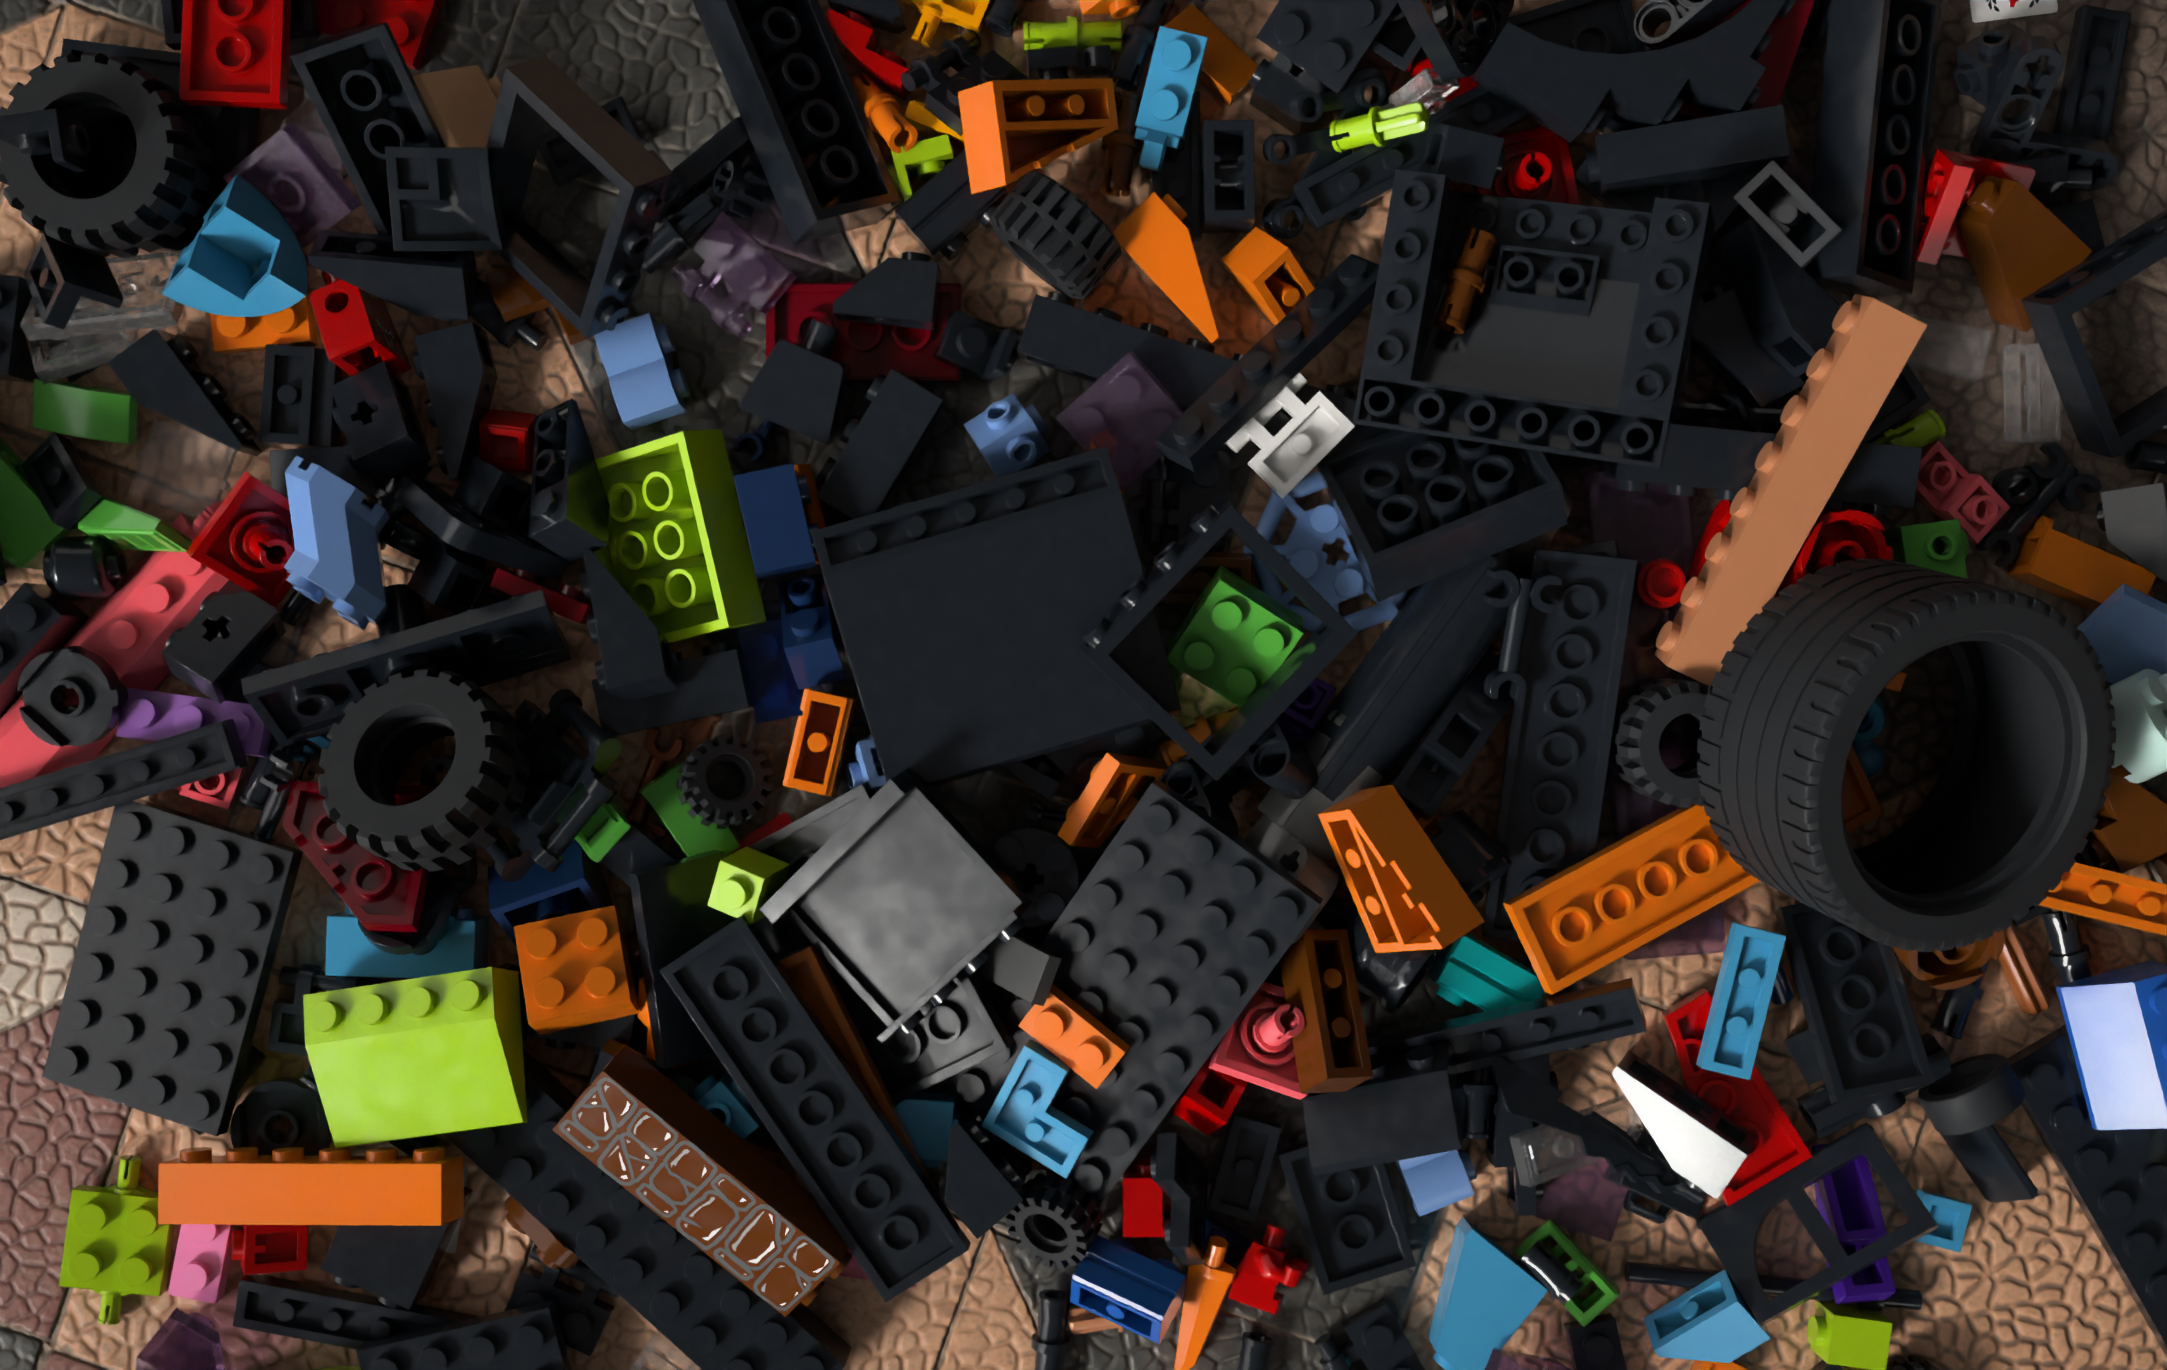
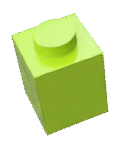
(746, 883)
(1849, 1336)

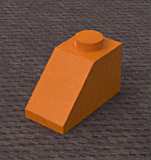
(1267, 274)

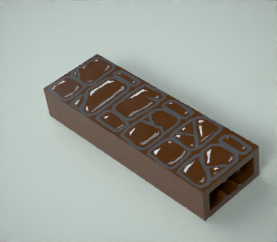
(705, 1182)

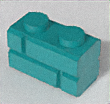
(1483, 976)

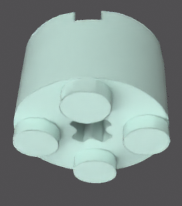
(2141, 724)

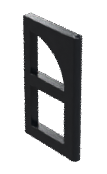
(1736, 1227)

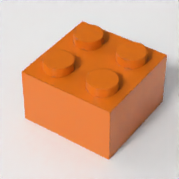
(576, 970)

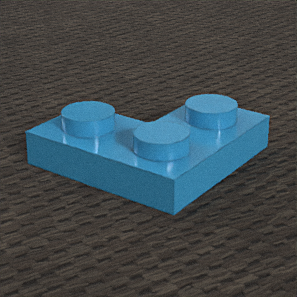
(1025, 1114)

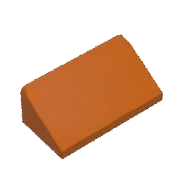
(1225, 65)

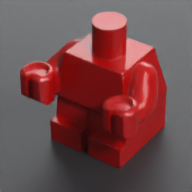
(1264, 1270)

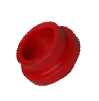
(1660, 583)

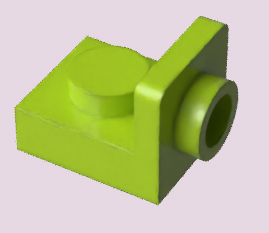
(924, 158)

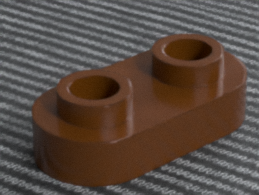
(550, 1247)

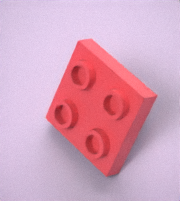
(1261, 1043)

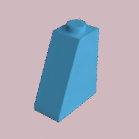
(1479, 1300)

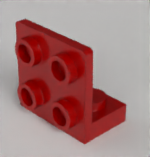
(1947, 191)

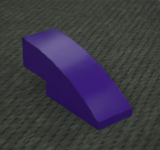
(1855, 1218)

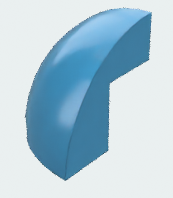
(240, 259)

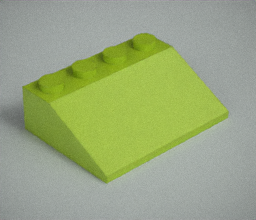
(680, 535)
(418, 1056)

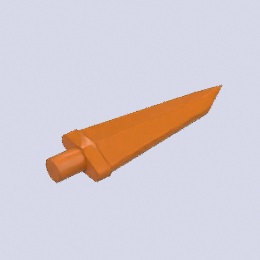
(1203, 1298)

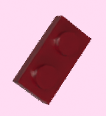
(565, 601)

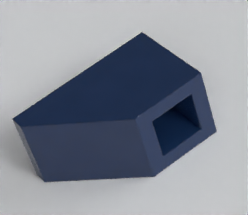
(811, 632)

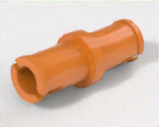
(884, 114)

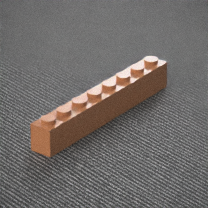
(1790, 484)

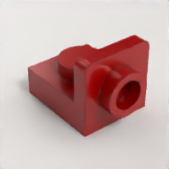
(270, 1248)

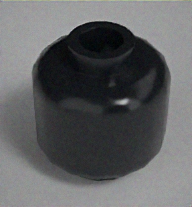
(83, 568)

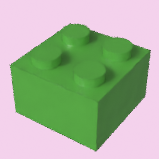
(1234, 637)

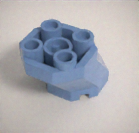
(336, 544)

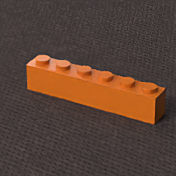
(311, 1189)

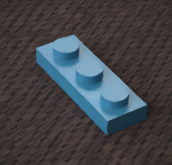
(1740, 1000)

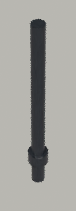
(1771, 1285)

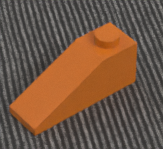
(1166, 254)

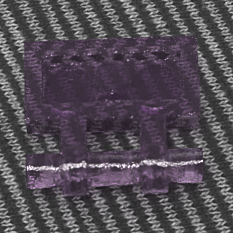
(744, 264)

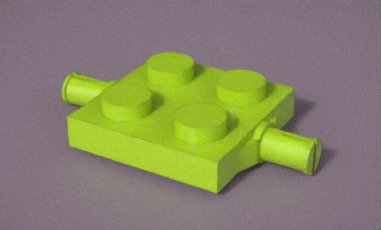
(116, 1241)

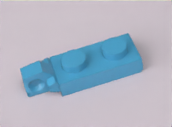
(1169, 93)

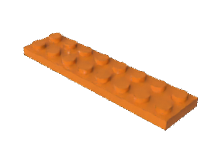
(1642, 889)

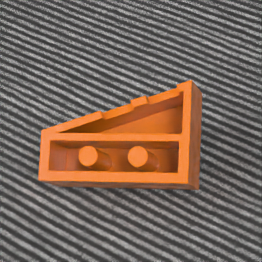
(1030, 123)
(1396, 874)

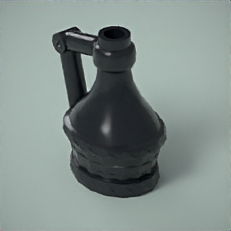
(1384, 976)

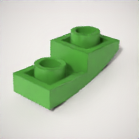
(85, 411)
(687, 832)

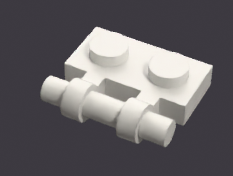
(1299, 444)

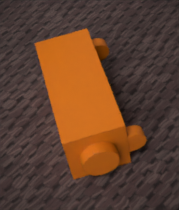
(2074, 567)

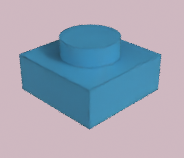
(1950, 1215)

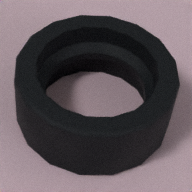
(1973, 1095)

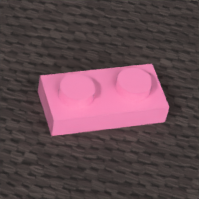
(202, 1262)

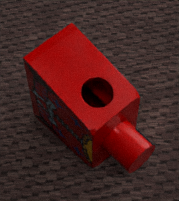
(356, 327)

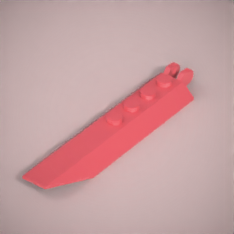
(130, 636)

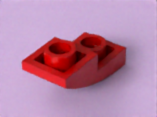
(860, 43)

